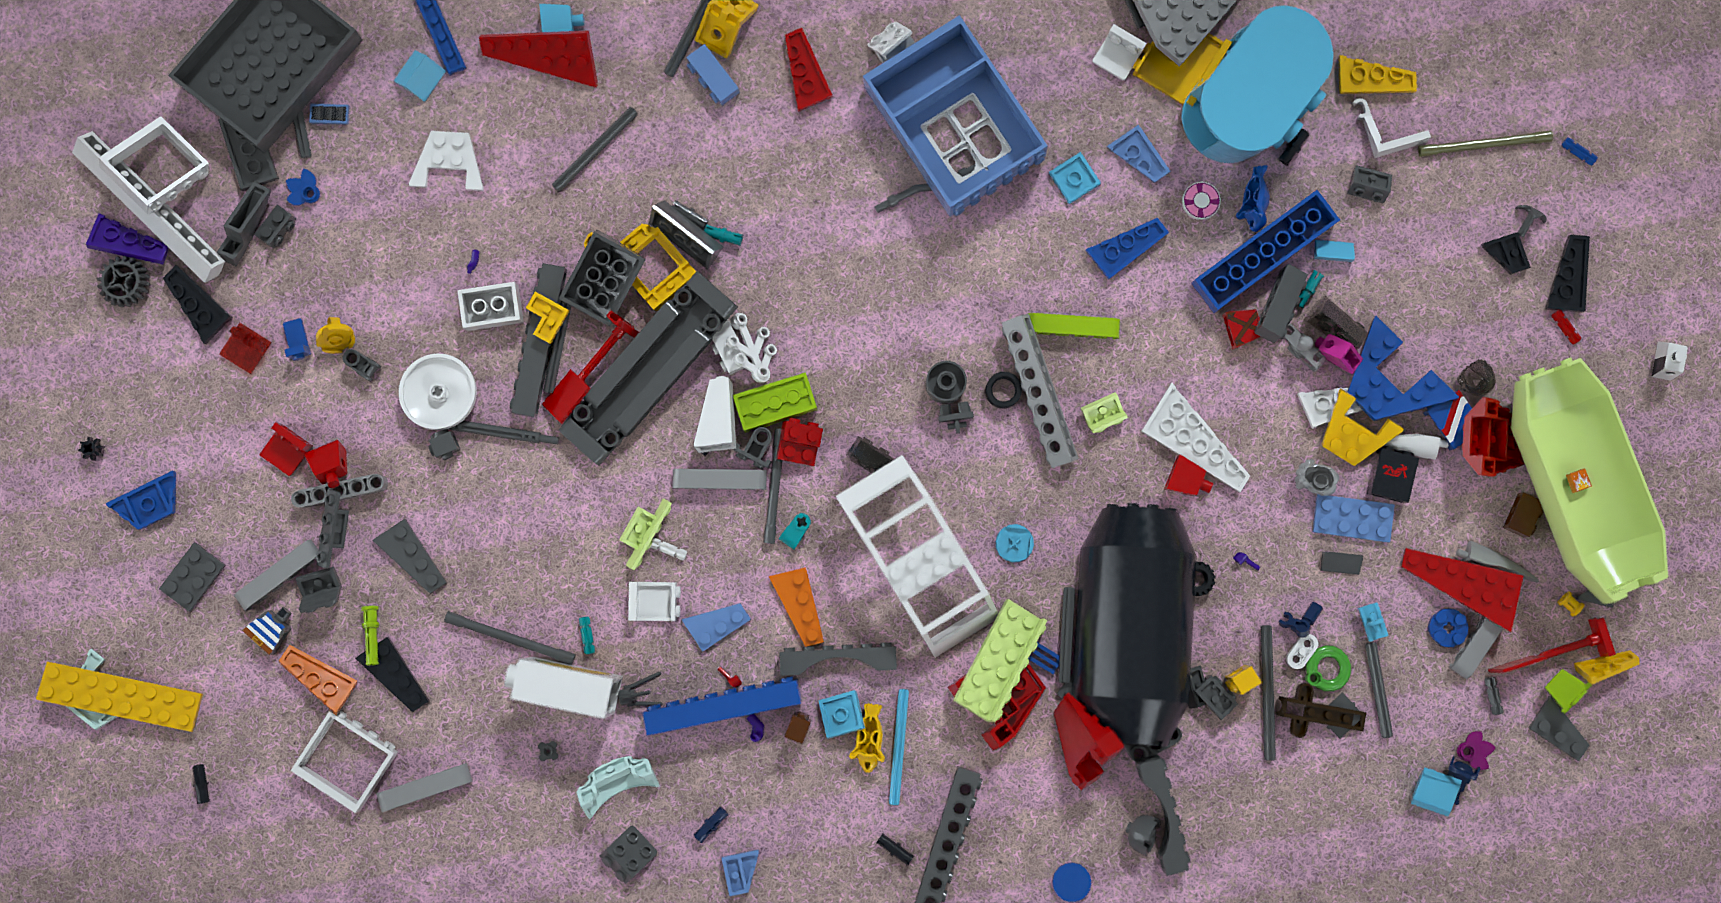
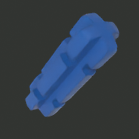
(1579, 151)

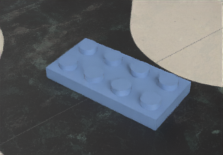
(1353, 518)

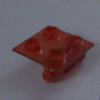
(245, 348)

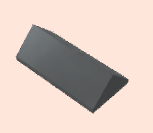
(685, 234)

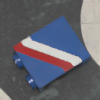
(1450, 419)

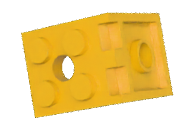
(727, 18)

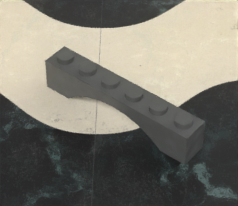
(796, 662)
(1171, 852)

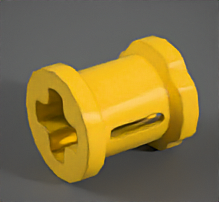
(1571, 604)

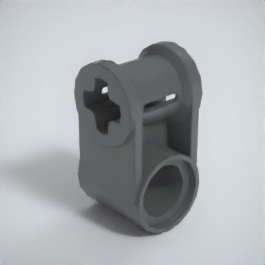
(363, 366)

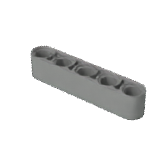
(719, 479)
(348, 490)
(276, 575)
(1476, 647)
(424, 787)

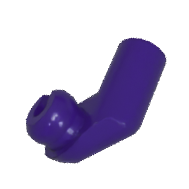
(757, 728)

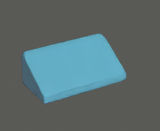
(1334, 251)

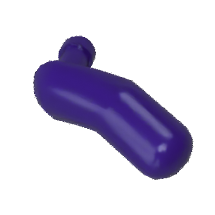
(474, 260)

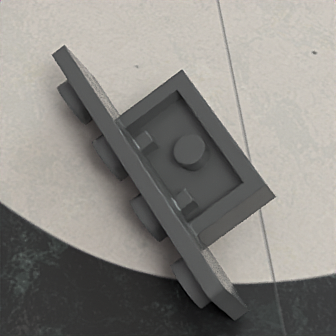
(333, 528)

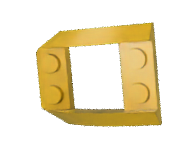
(666, 289)

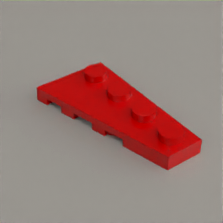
(806, 73)

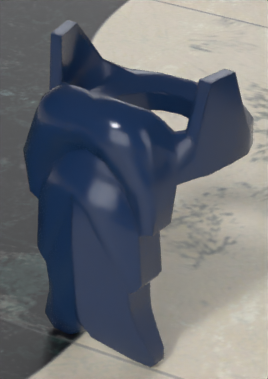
(1462, 772)

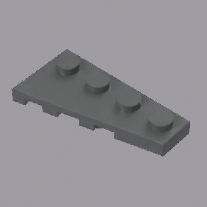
(409, 553)

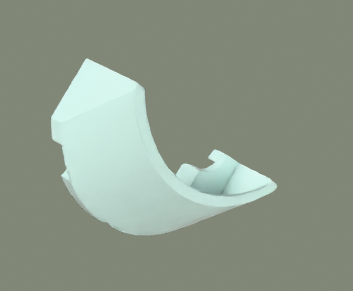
(613, 778)

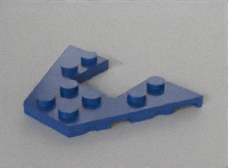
(1377, 394)

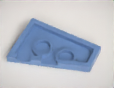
(1140, 153)
(716, 624)

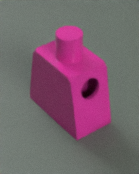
(1339, 352)

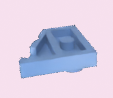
(739, 871)

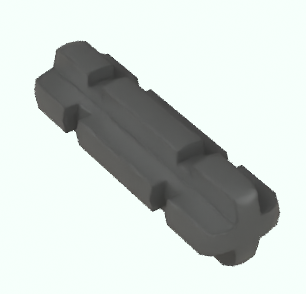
(1494, 695)

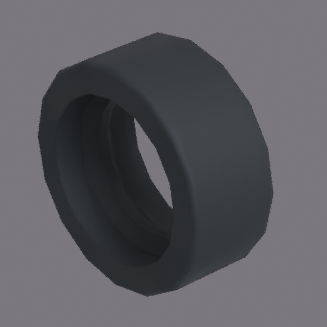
(1003, 404)

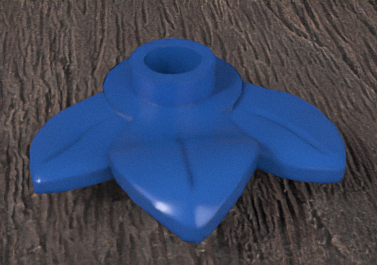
(301, 187)

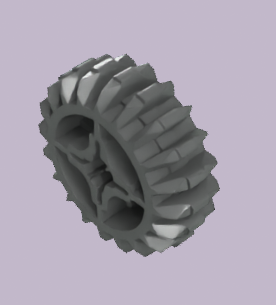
(114, 269)

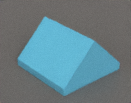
(420, 75)

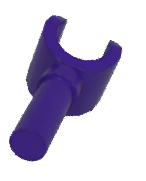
(1241, 557)

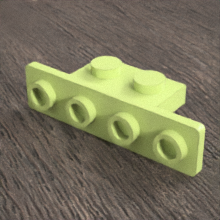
(641, 531)

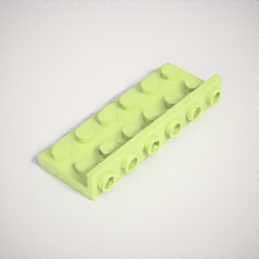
(1000, 661)

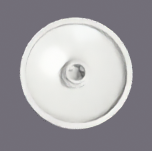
(437, 391)

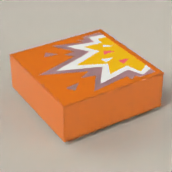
(1578, 480)

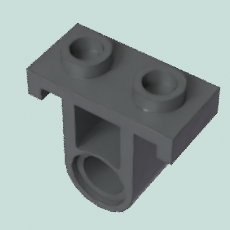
(756, 450)

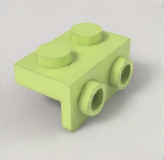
(1103, 413)

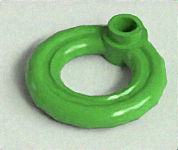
(1312, 669)

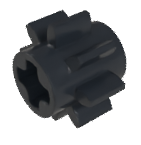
(97, 448)

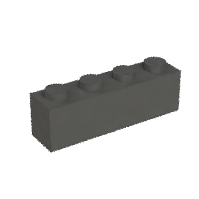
(1281, 303)

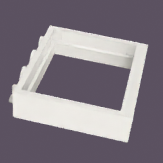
(139, 140)
(326, 786)

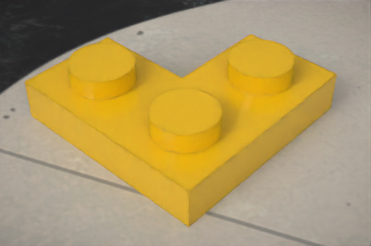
(552, 316)

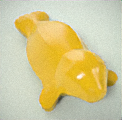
(869, 740)

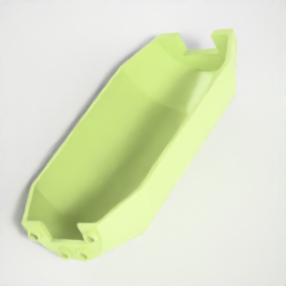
(1607, 531)

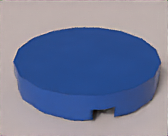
(1071, 882)

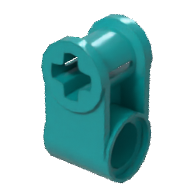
(793, 533)

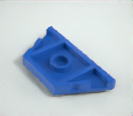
(148, 502)

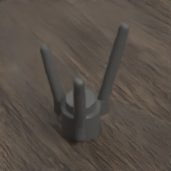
(629, 695)

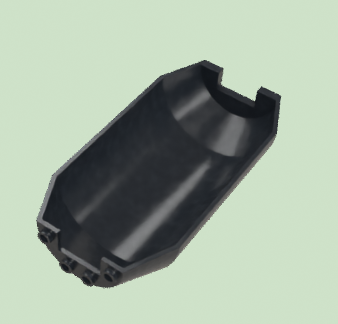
(1135, 622)

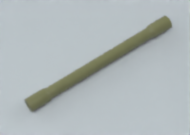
(1434, 149)

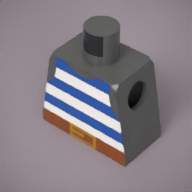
(269, 630)

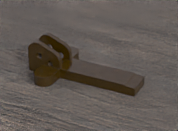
(1317, 713)

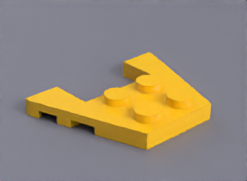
(1349, 438)

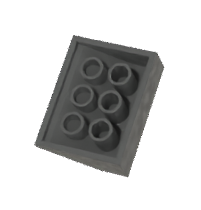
(602, 277)

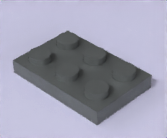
(192, 577)

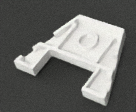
(449, 152)

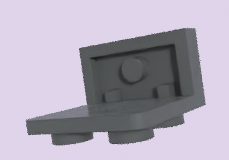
(319, 589)
(628, 854)

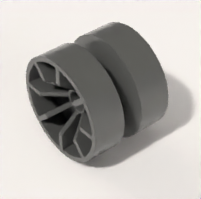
(946, 382)

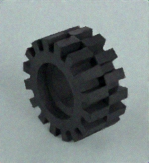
(1208, 579)

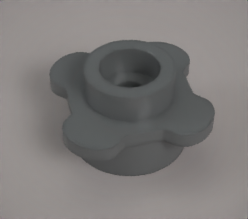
(552, 754)

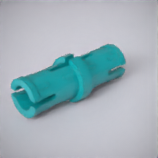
(724, 235)
(1310, 288)

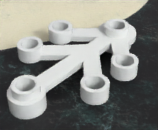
(751, 350)

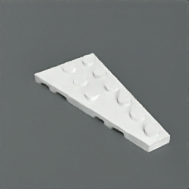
(1187, 434)

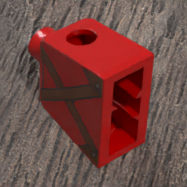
(1241, 326)

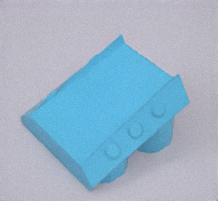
(1436, 791)

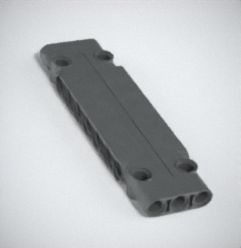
(648, 368)

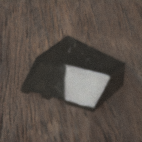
(1332, 320)
(868, 456)

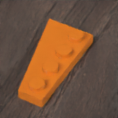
(797, 597)
(319, 678)

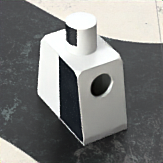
(1669, 359)

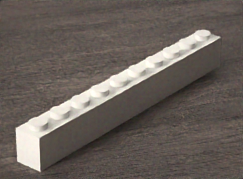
(162, 223)

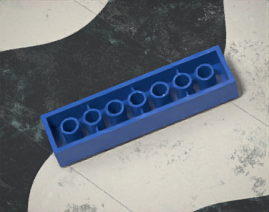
(1265, 251)
(722, 707)

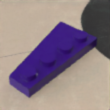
(117, 239)

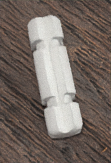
(668, 549)

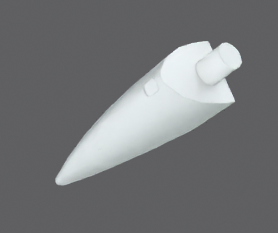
(1421, 445)

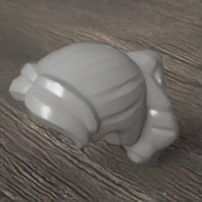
(1316, 478)

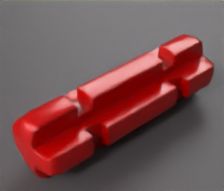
(1566, 327)

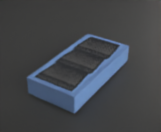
(329, 114)

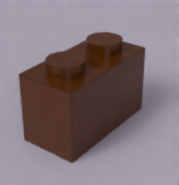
(1524, 515)
(798, 727)

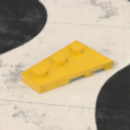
(1605, 667)

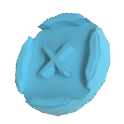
(1014, 543)

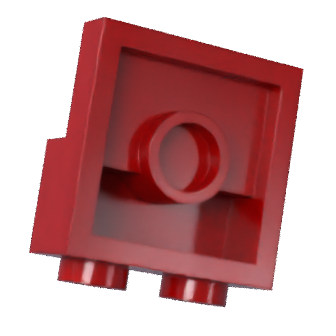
(799, 442)

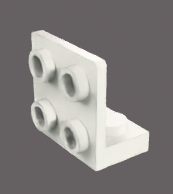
(1119, 52)

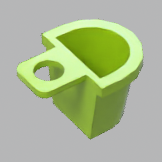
(1566, 690)

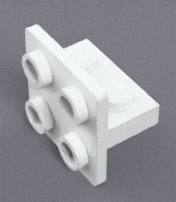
(891, 41)

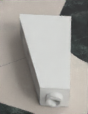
(717, 418)

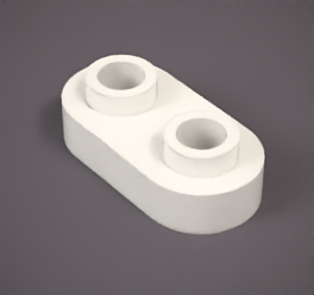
(1304, 653)

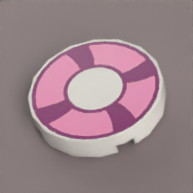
(1201, 200)

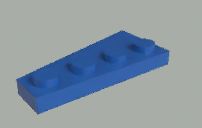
(1121, 250)

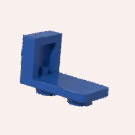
(296, 340)

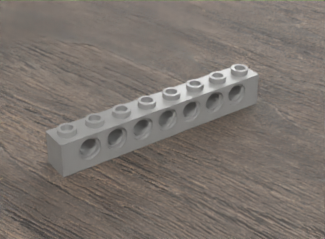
(1048, 395)

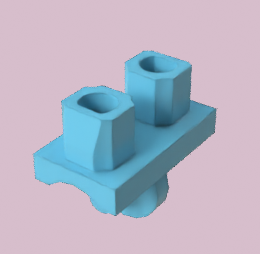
(1373, 621)

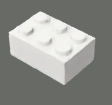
(490, 306)

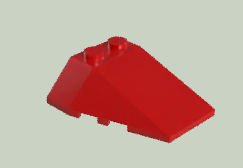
(1489, 439)

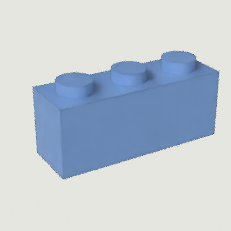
(712, 75)

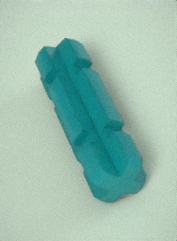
(587, 637)

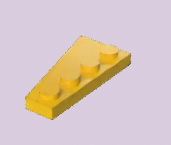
(1367, 78)

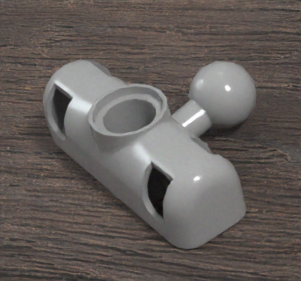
(1302, 346)

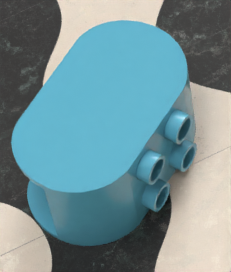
(1260, 86)

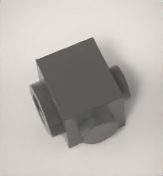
(443, 444)

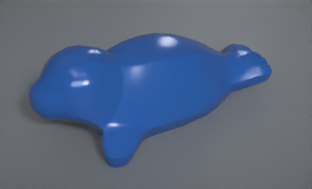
(1255, 200)

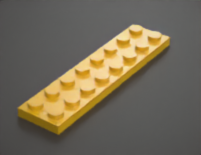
(119, 696)

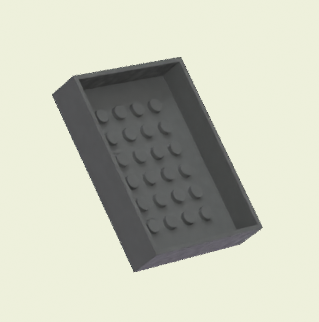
(265, 63)

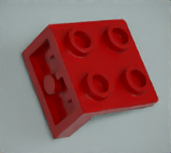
(285, 449)

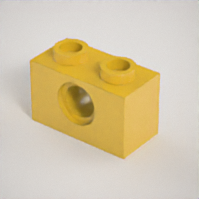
(1242, 680)

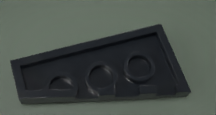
(1570, 281)
(201, 309)
(396, 675)

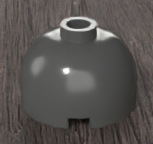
(1142, 833)

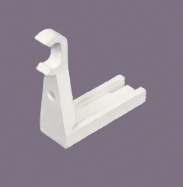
(1381, 149)

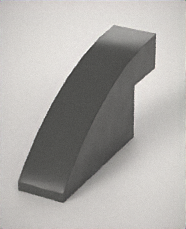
(243, 223)

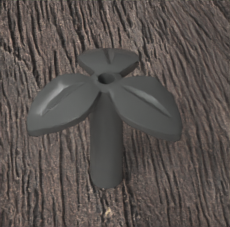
(1533, 213)

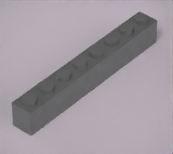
(535, 350)

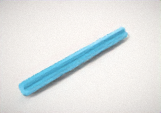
(898, 751)

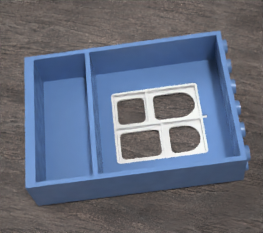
(930, 84)

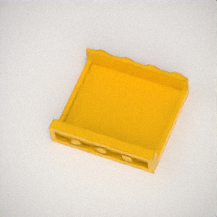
(1178, 81)

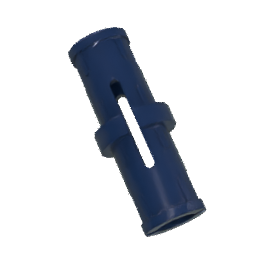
(710, 824)

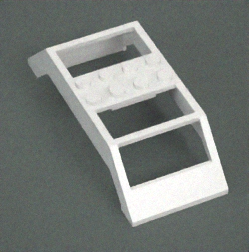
(923, 564)

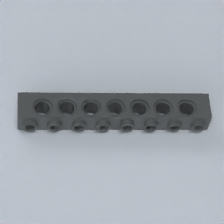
(961, 777)

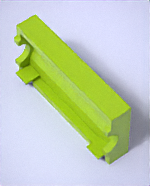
(775, 402)

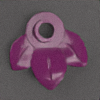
(1477, 750)

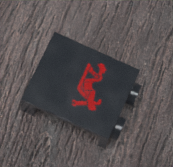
(1394, 475)

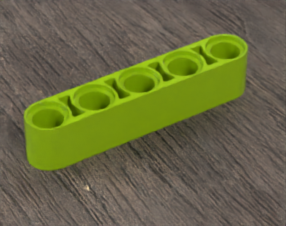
(1075, 325)

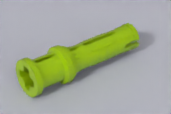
(370, 625)

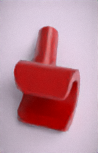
(734, 681)

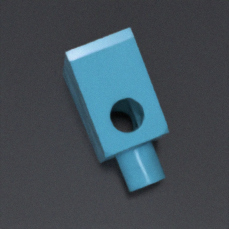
(559, 18)

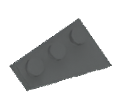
(1559, 730)

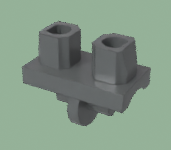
(964, 413)

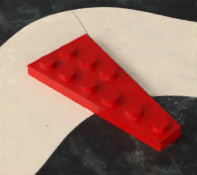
(554, 53)
(1477, 587)

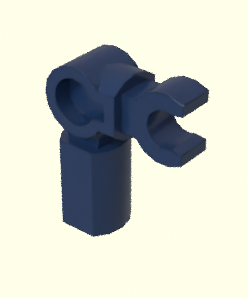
(1302, 626)

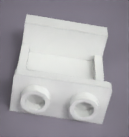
(653, 601)

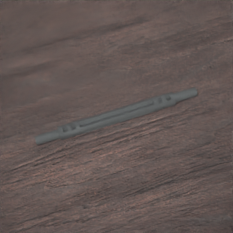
(504, 432)

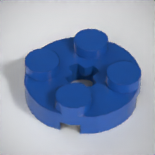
(1440, 635)

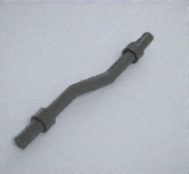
(893, 200)

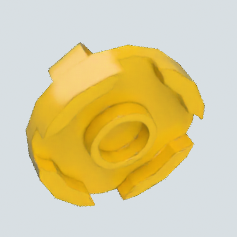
(335, 336)

